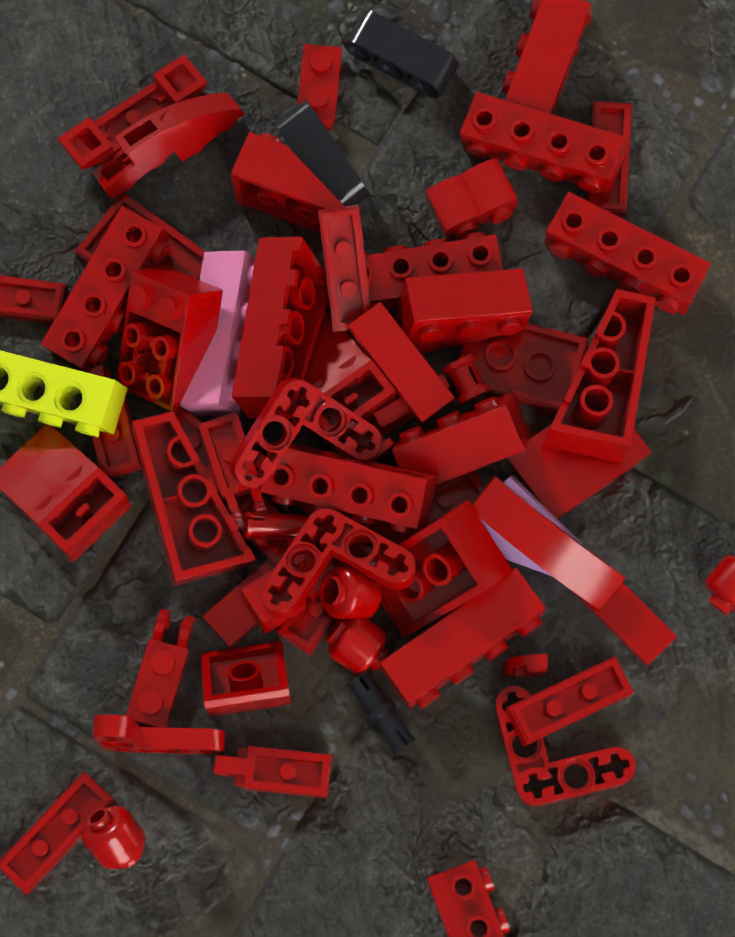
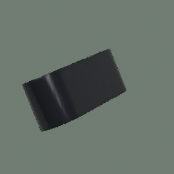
(401, 54)
(321, 154)

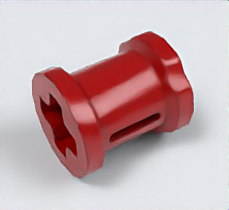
(466, 379)

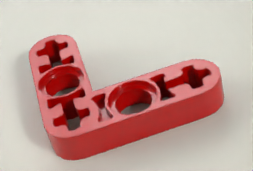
(304, 414)
(336, 546)
(123, 734)
(539, 765)

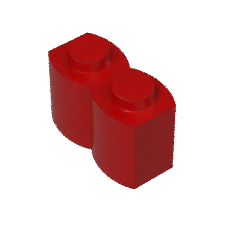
(472, 199)

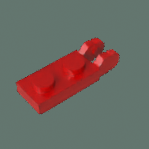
(222, 439)
(160, 673)

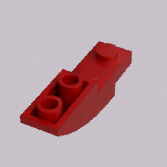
(176, 128)

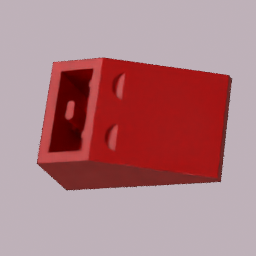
(166, 333)
(346, 375)
(62, 492)

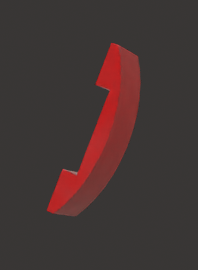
(94, 141)
(547, 544)

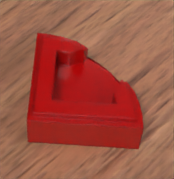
(526, 666)

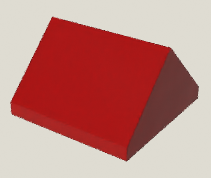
(245, 679)

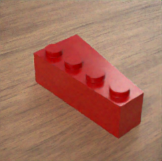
(280, 321)
(189, 514)

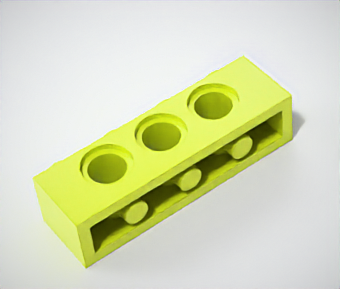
(100, 395)

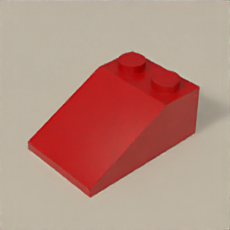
(279, 183)
(453, 565)

